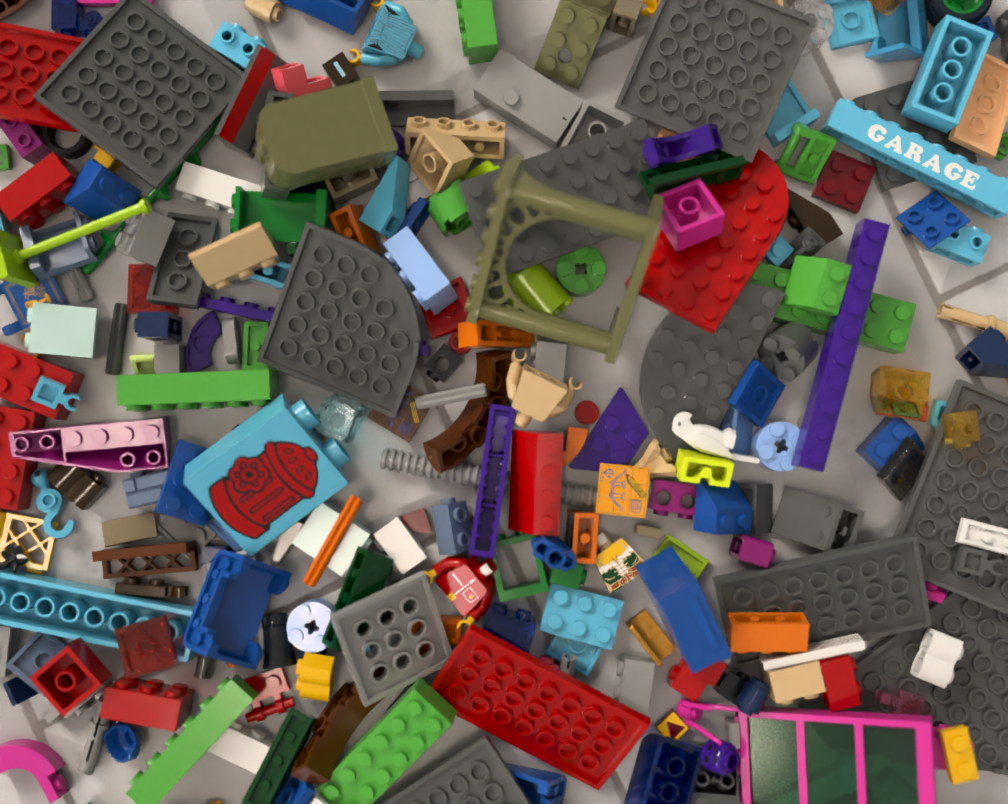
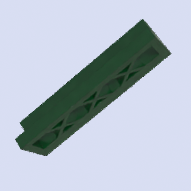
(710, 169)
(280, 758)

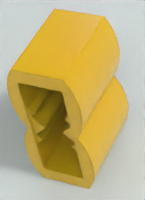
(315, 677)

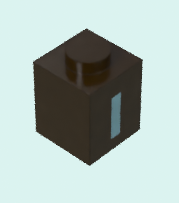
(340, 70)

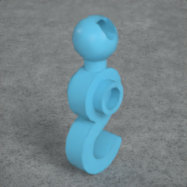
(50, 502)

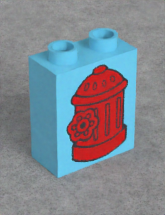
(267, 473)

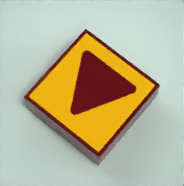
(672, 725)

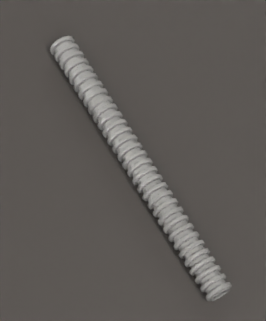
(471, 475)

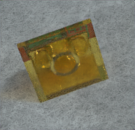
(900, 393)

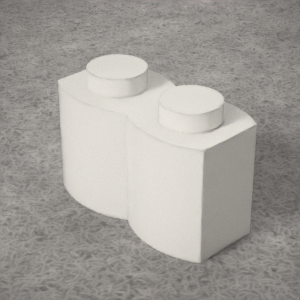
(937, 658)

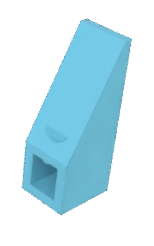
(388, 204)

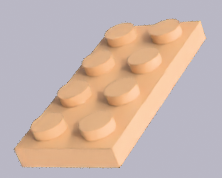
(985, 110)

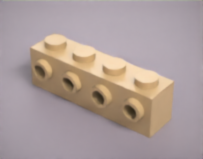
(482, 138)

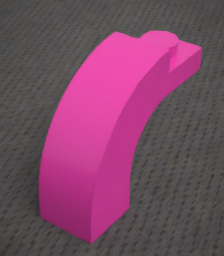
(38, 760)

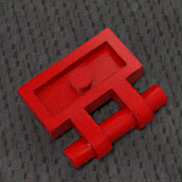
(269, 684)

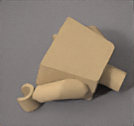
(536, 393)

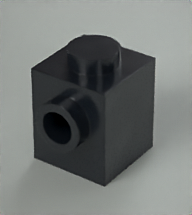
(731, 684)

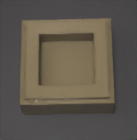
(649, 531)

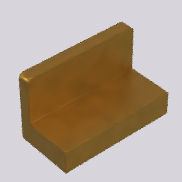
(650, 636)

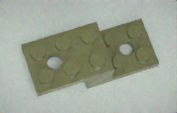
(578, 28)

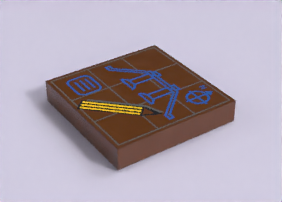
(407, 418)

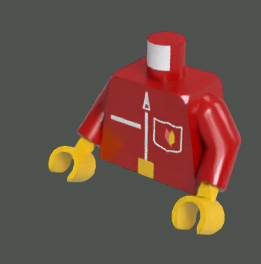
(465, 584)

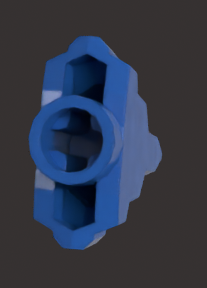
(554, 552)

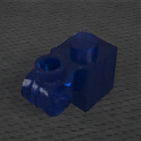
(70, 19)

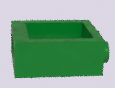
(524, 589)

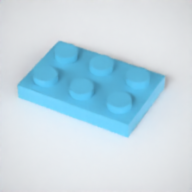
(581, 616)

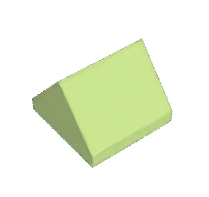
(143, 363)

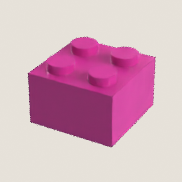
(690, 215)

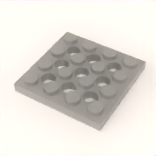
(370, 610)

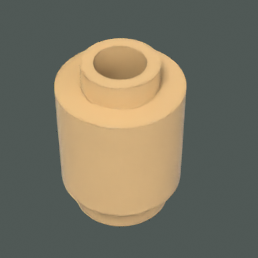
(265, 9)

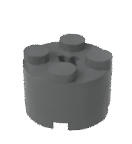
(788, 350)

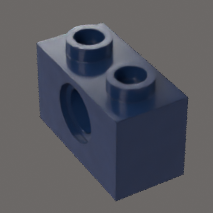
(158, 326)

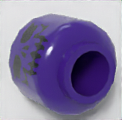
(720, 758)

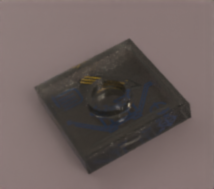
(902, 469)

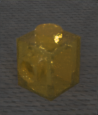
(960, 428)

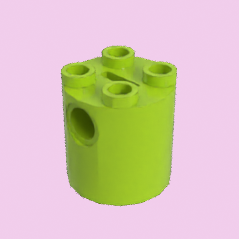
(539, 290)

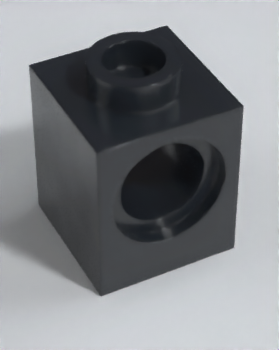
(443, 352)

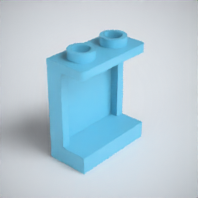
(790, 110)

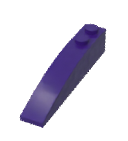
(492, 482)

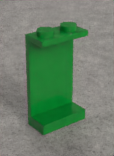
(281, 217)

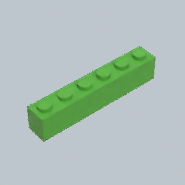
(196, 738)

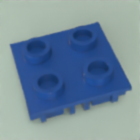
(932, 219)

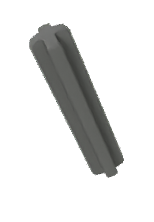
(117, 339)

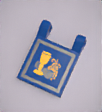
(22, 298)

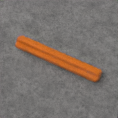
(332, 541)

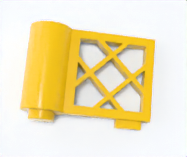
(6, 522)

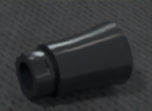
(276, 646)

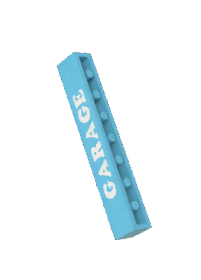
(918, 158)

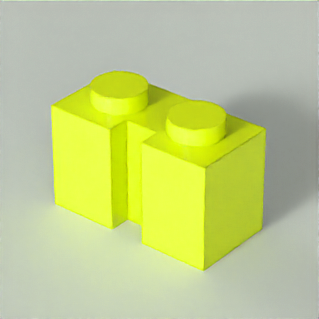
(696, 465)

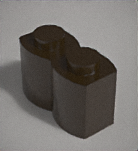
(78, 484)

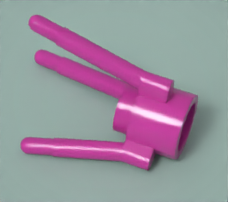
(694, 711)

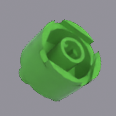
(449, 210)
(594, 272)

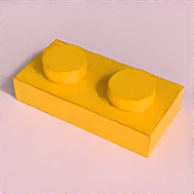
(958, 754)

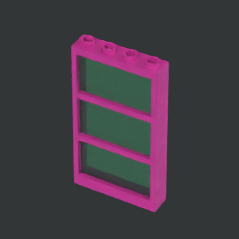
(835, 757)

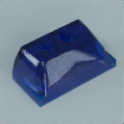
(664, 771)

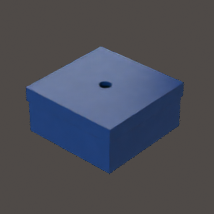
(683, 610)

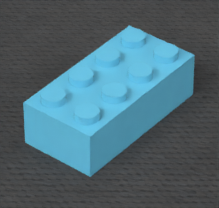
(947, 74)

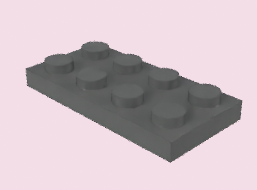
(175, 278)

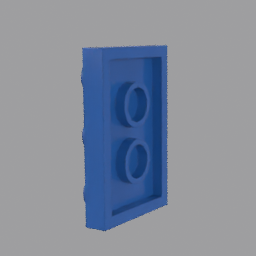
(175, 497)

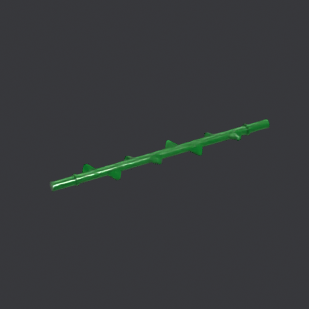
(109, 237)

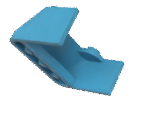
(901, 34)

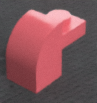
(293, 79)

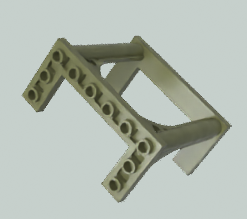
(520, 190)

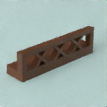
(144, 551)

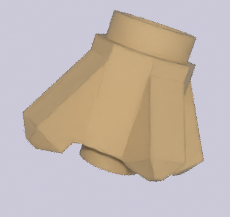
(657, 459)

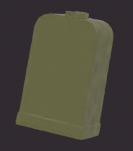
(325, 135)

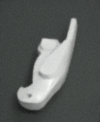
(708, 438)

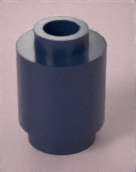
(752, 696)

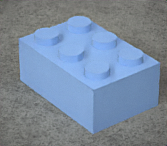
(419, 271)

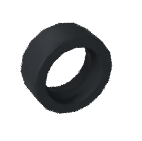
(73, 152)

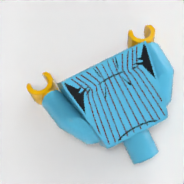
(388, 37)

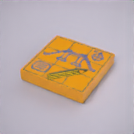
(622, 490)

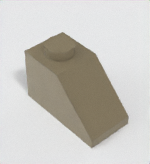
(625, 17)

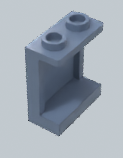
(64, 257)

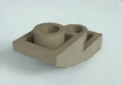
(129, 529)

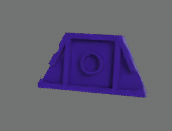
(613, 437)

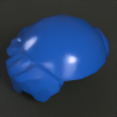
(123, 742)

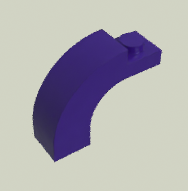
(683, 146)

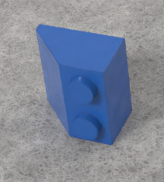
(100, 192)
(885, 440)
(722, 510)

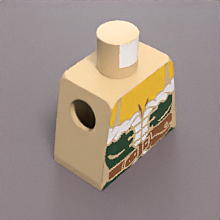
(616, 562)

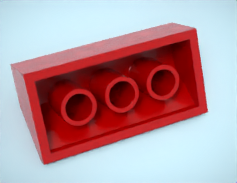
(535, 482)

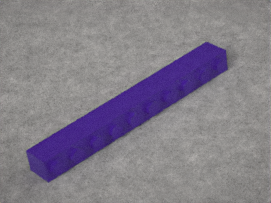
(840, 347)

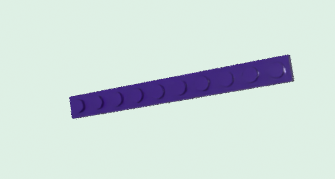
(251, 311)

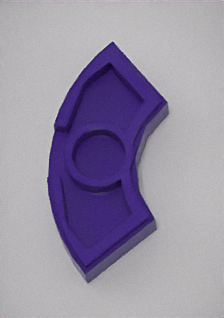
(201, 341)

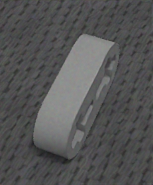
(232, 340)

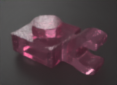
(903, 702)

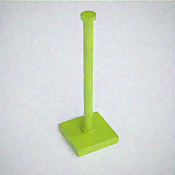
(13, 255)

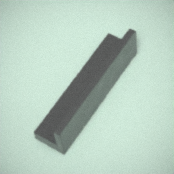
(425, 103)

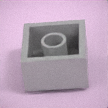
(145, 237)

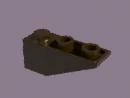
(804, 213)

